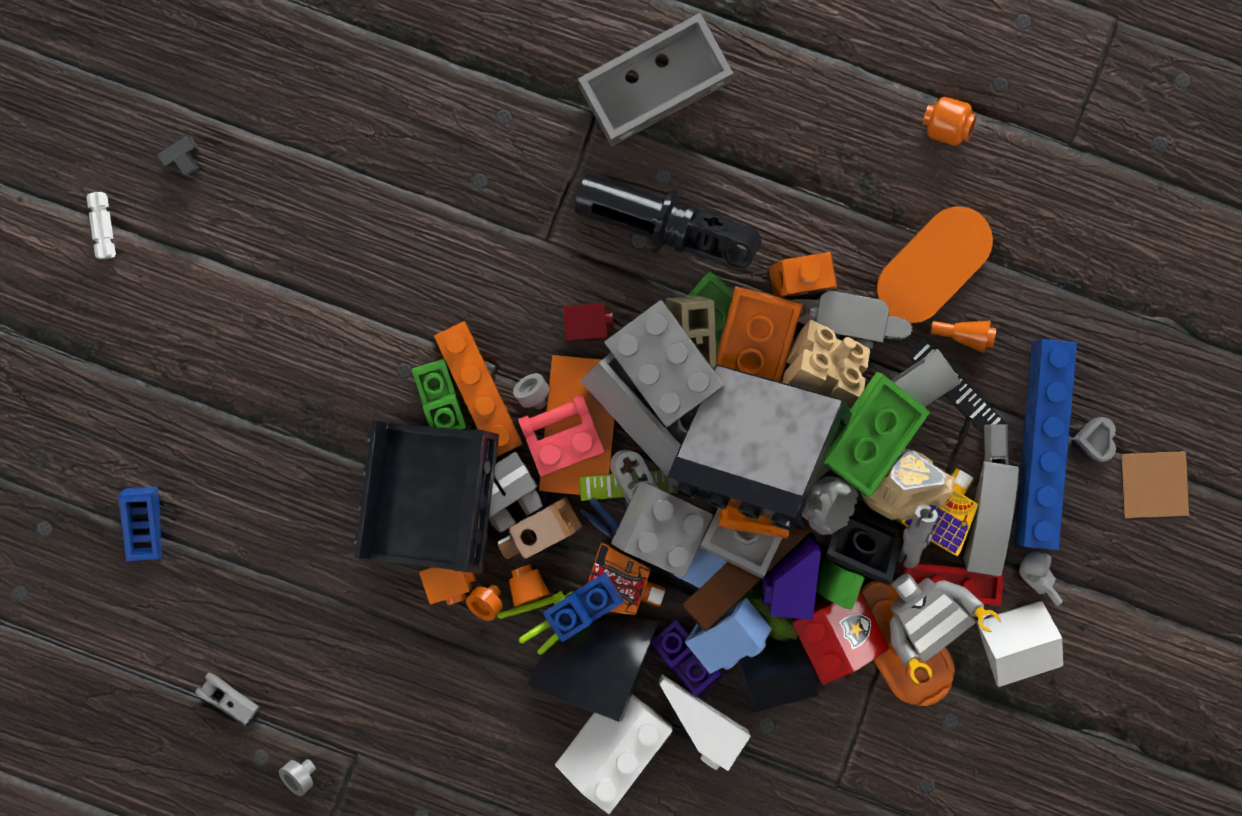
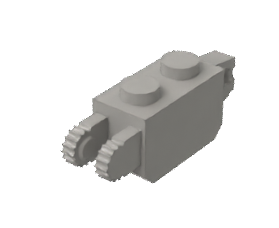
(854, 317)

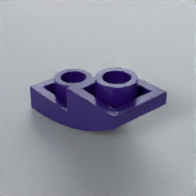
(681, 659)

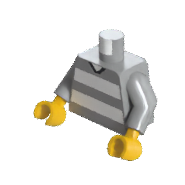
(930, 618)

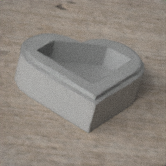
(1097, 438)

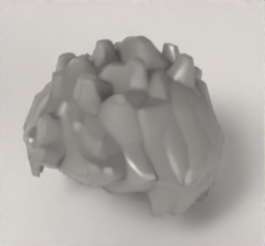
(830, 505)

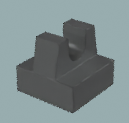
(181, 155)

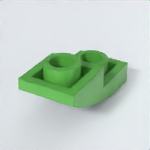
(438, 395)
(838, 583)

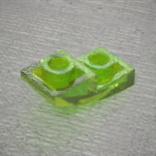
(780, 626)

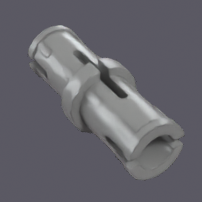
(917, 536)

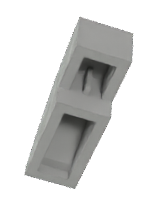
(993, 519)

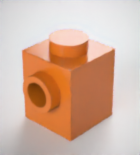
(446, 584)

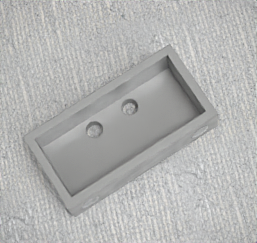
(692, 72)

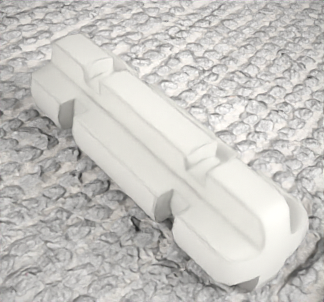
(101, 225)

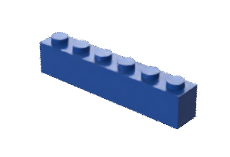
(1045, 444)

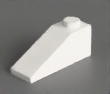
(711, 731)

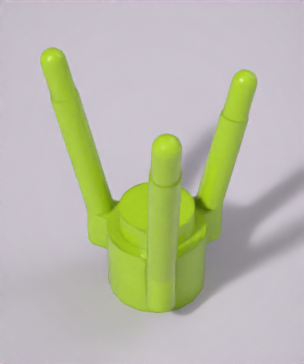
(541, 627)

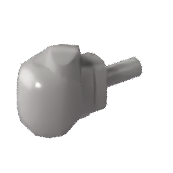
(1037, 574)

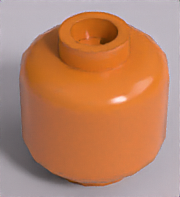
(949, 121)

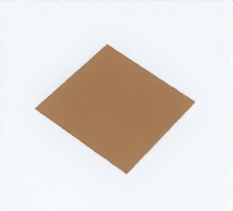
(1155, 484)

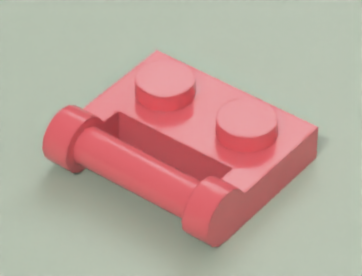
(566, 446)

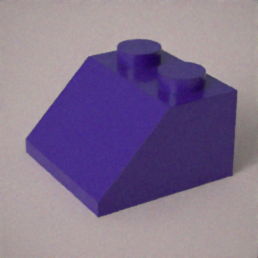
(793, 582)

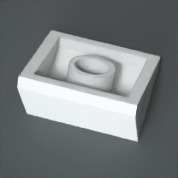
(1022, 643)

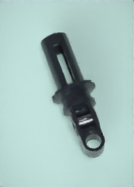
(667, 222)

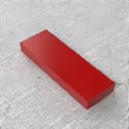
(983, 586)

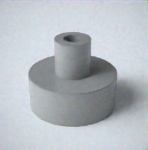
(532, 391)
(297, 776)

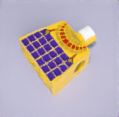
(953, 517)

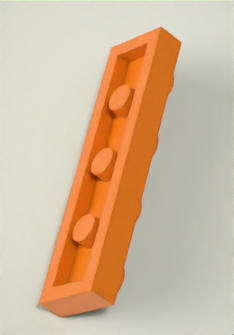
(477, 386)

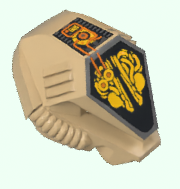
(909, 484)

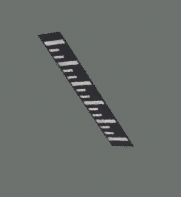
(962, 395)

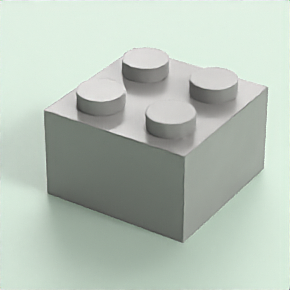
(661, 529)

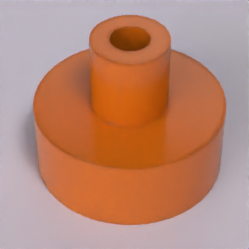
(485, 602)

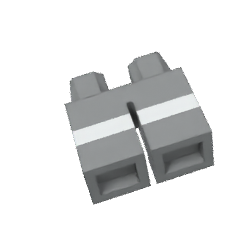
(517, 485)

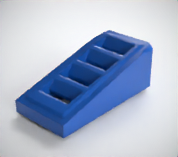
(151, 496)

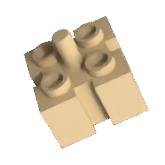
(826, 363)

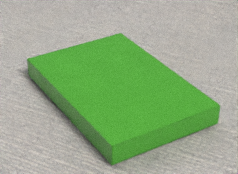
(876, 434)

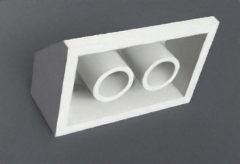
(612, 753)

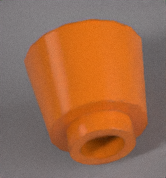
(527, 586)

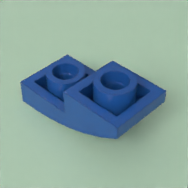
(583, 607)

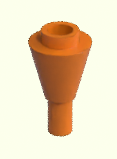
(971, 334)

